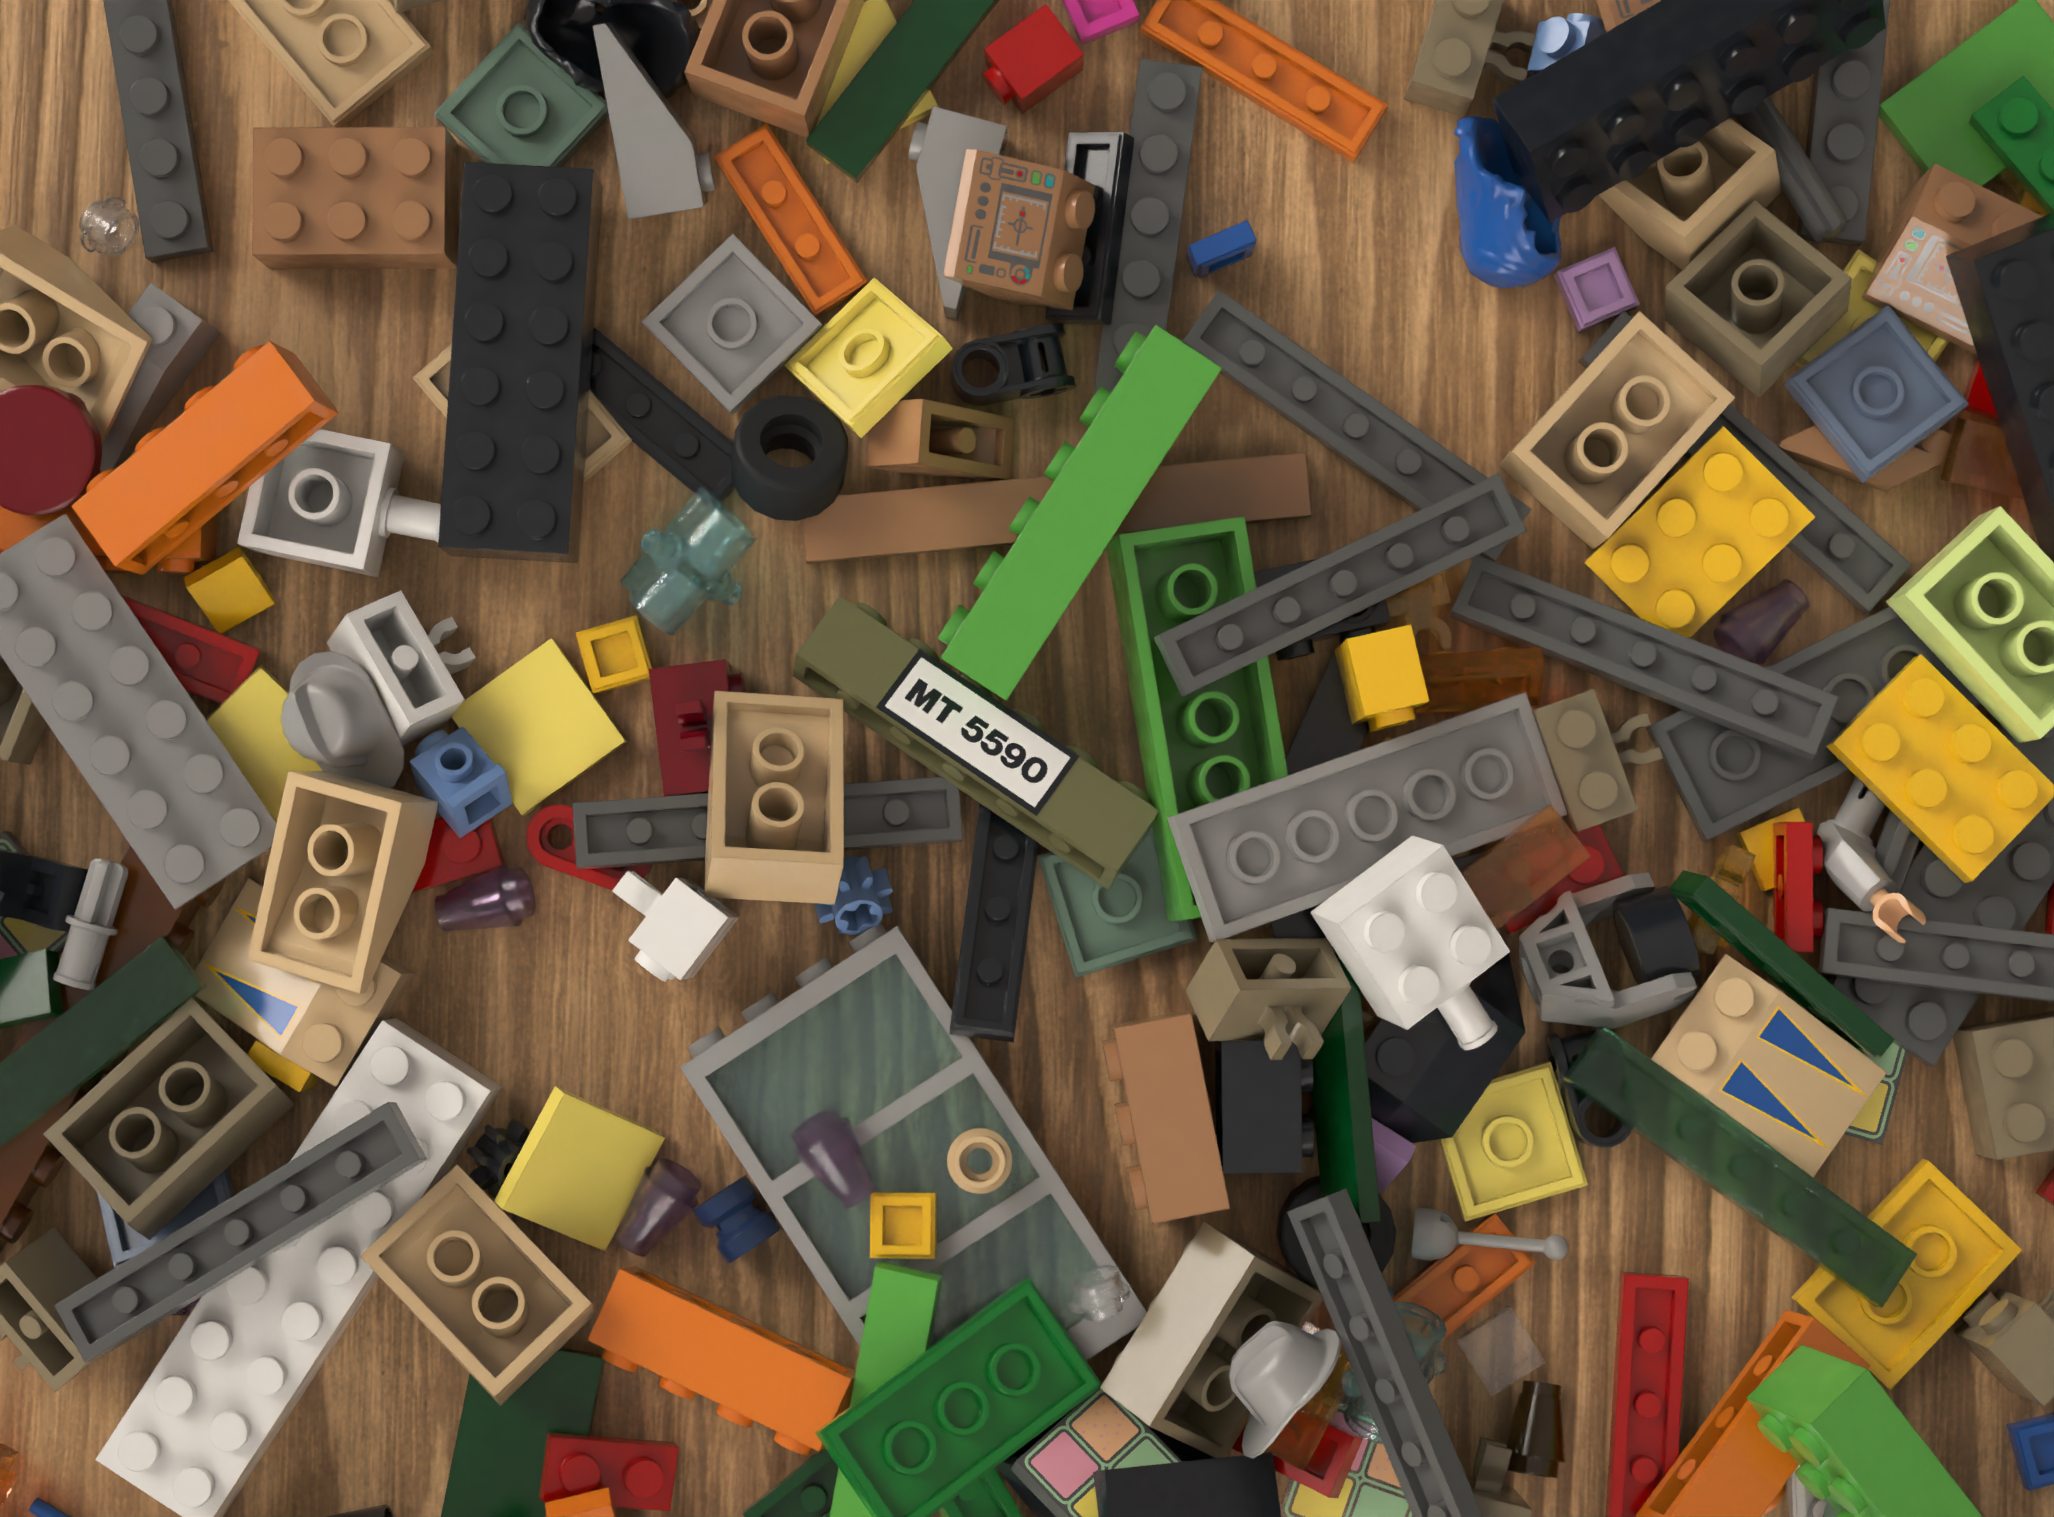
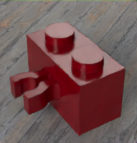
(684, 720)

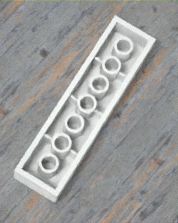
(272, 1326)

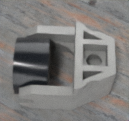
(1567, 974)

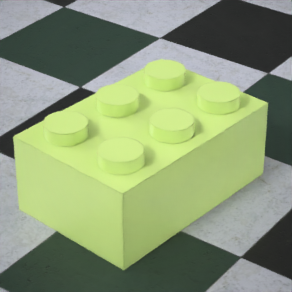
(1990, 620)

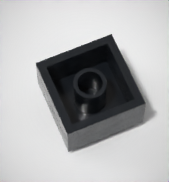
(1261, 1108)

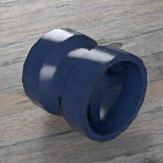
(738, 1222)

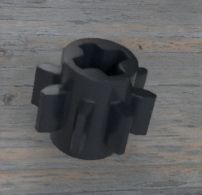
(496, 1154)

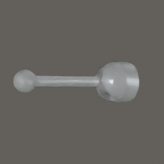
(1437, 1236)

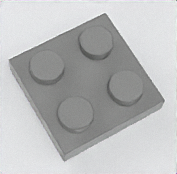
(732, 324)

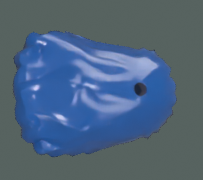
(1500, 226)

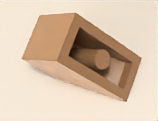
(942, 441)

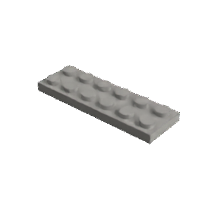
(125, 716)
(1327, 824)

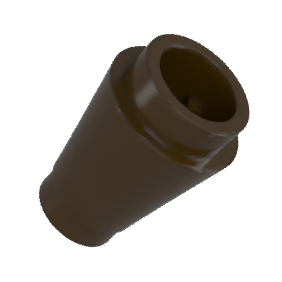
(1537, 1431)

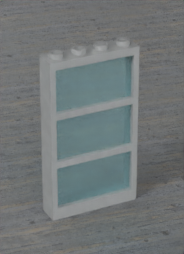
(882, 1053)

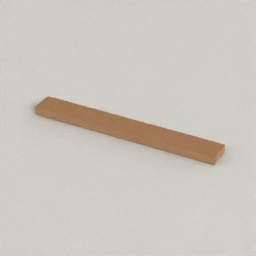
(983, 511)

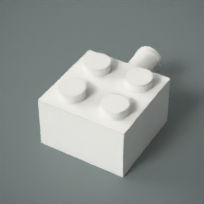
(334, 505)
(1415, 939)

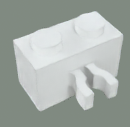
(404, 663)
(678, 925)

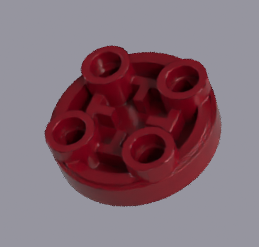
(45, 449)

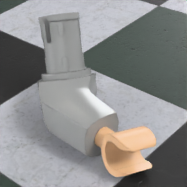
(1853, 865)

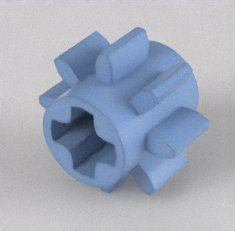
(859, 899)

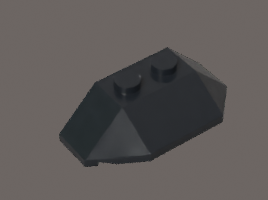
(1423, 1078)

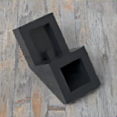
(39, 889)

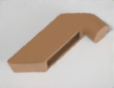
(1816, 451)

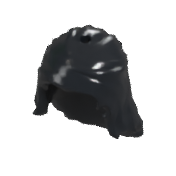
(654, 30)

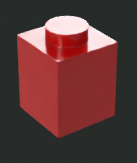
(1031, 60)

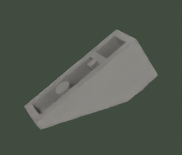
(651, 142)
(940, 158)
(175, 351)

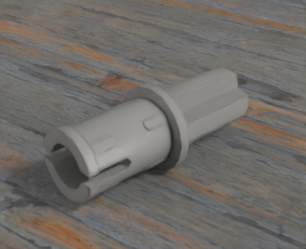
(92, 924)

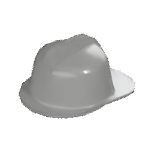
(341, 720)
(1278, 1376)

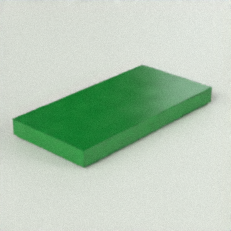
(960, 1407)

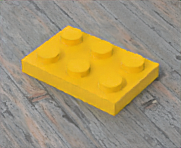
(1700, 536)
(1943, 768)
(1955, 1263)

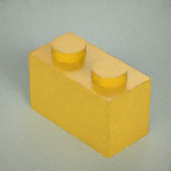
(1382, 678)

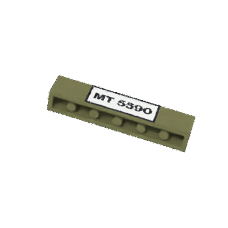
(975, 741)

